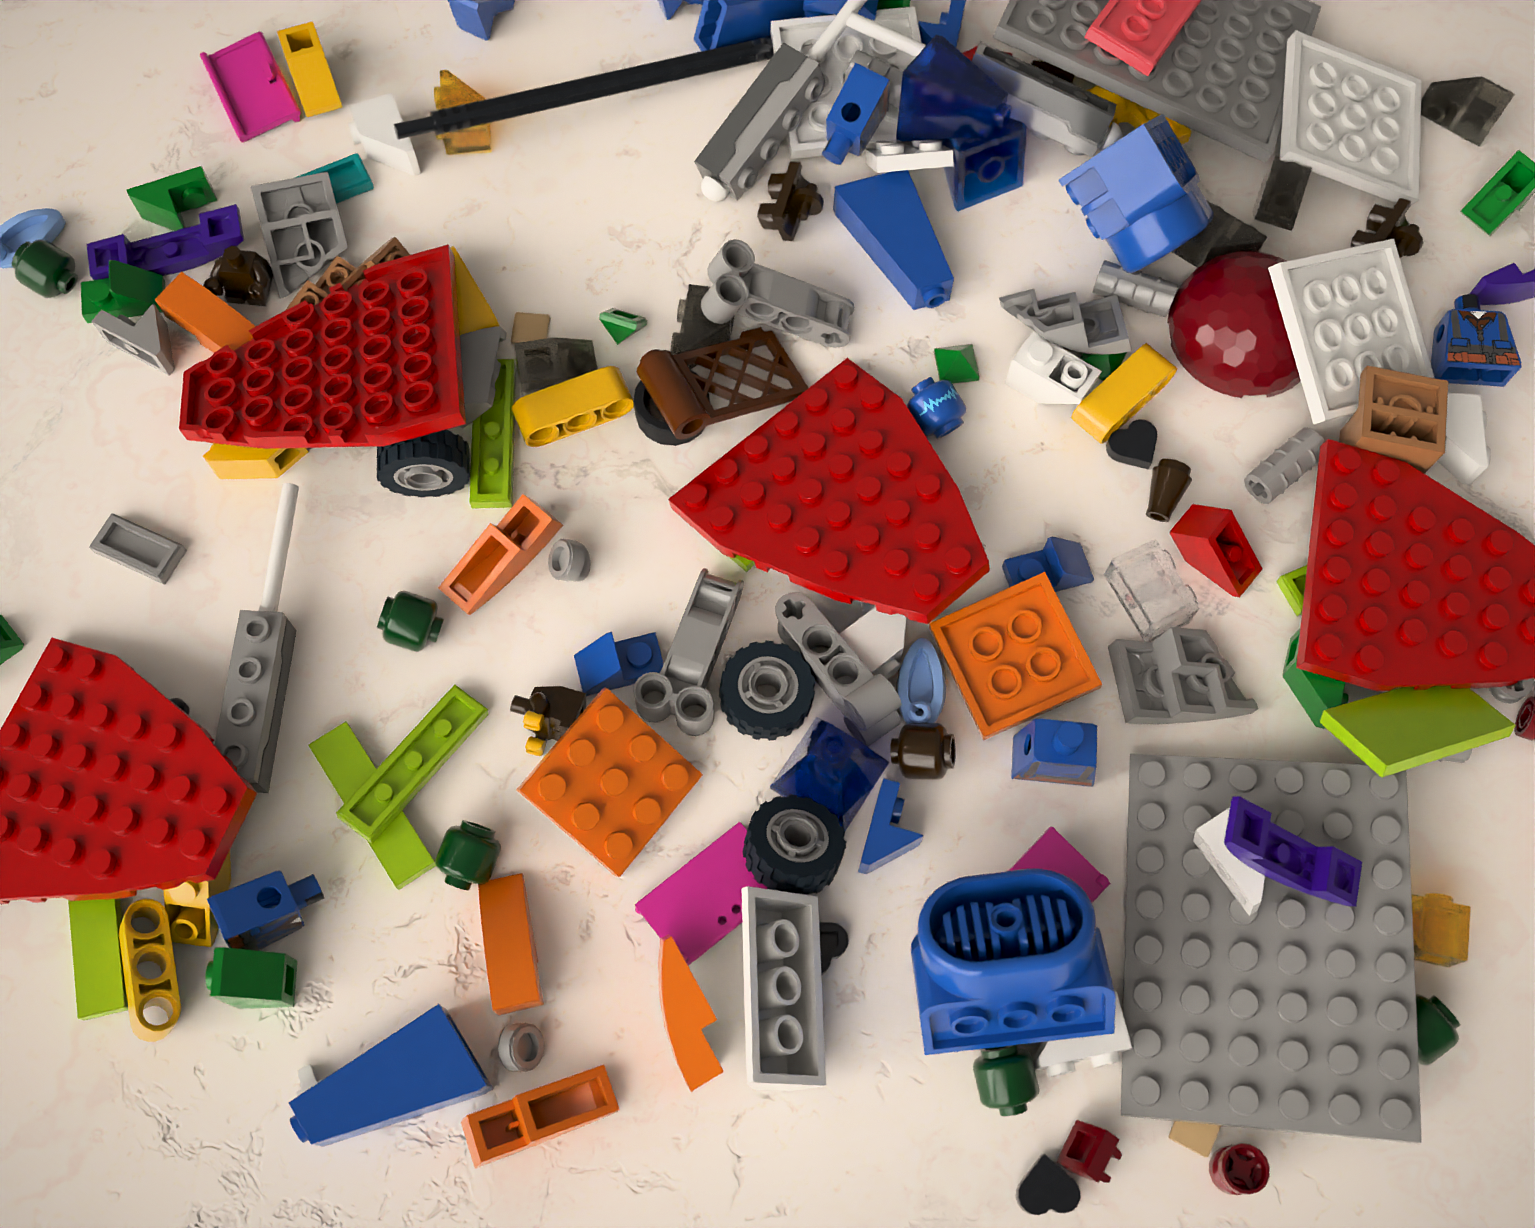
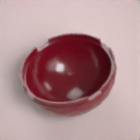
(1231, 327)

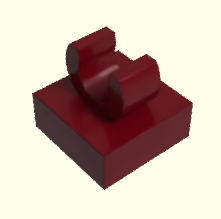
(1089, 1151)

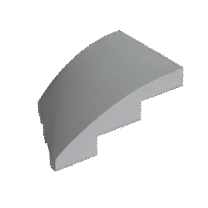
(299, 227)
(1082, 327)
(480, 369)
(1176, 679)

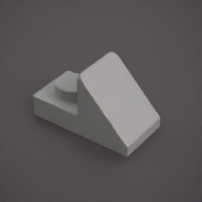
(145, 340)

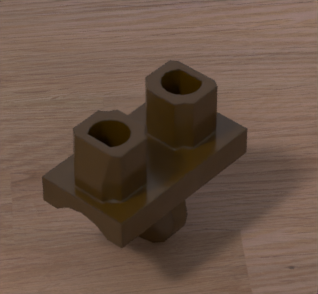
(794, 202)
(1391, 224)

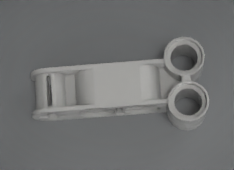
(773, 298)
(692, 656)
(866, 703)

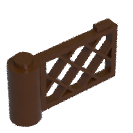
(683, 394)

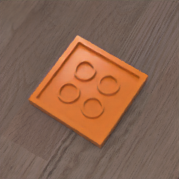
(1014, 656)
(610, 782)

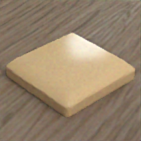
(529, 327)
(1195, 1136)

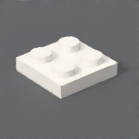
(922, 154)

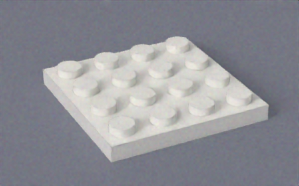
(802, 33)
(1351, 119)
(1347, 315)

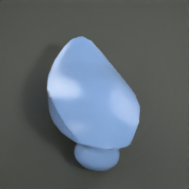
(26, 227)
(921, 683)

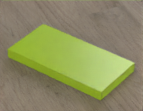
(1415, 726)

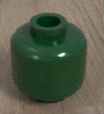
(44, 268)
(410, 621)
(468, 855)
(1434, 1029)
(1006, 1079)

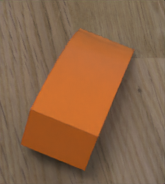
(204, 314)
(500, 554)
(509, 945)
(684, 1015)
(539, 1115)

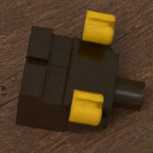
(548, 714)

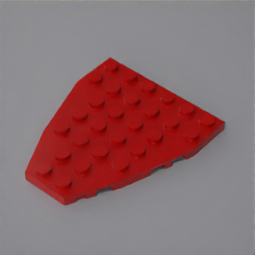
(340, 372)
(843, 501)
(1411, 582)
(109, 785)

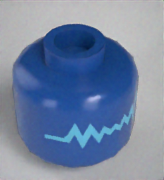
(936, 407)

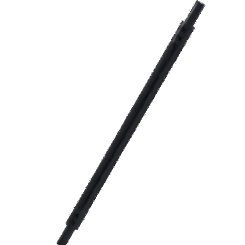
(587, 88)

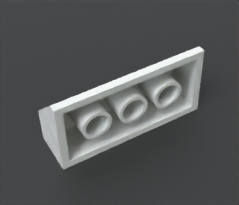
(782, 990)

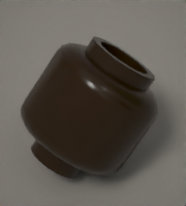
(923, 751)

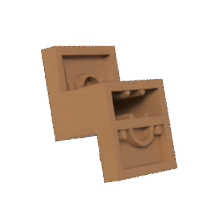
(1399, 417)

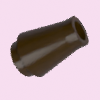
(1167, 488)

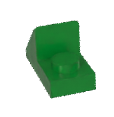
(1502, 194)
(167, 197)
(126, 292)

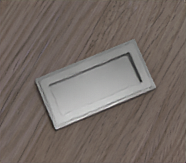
(138, 548)

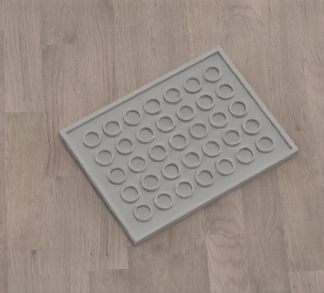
(1215, 77)
(1283, 1011)

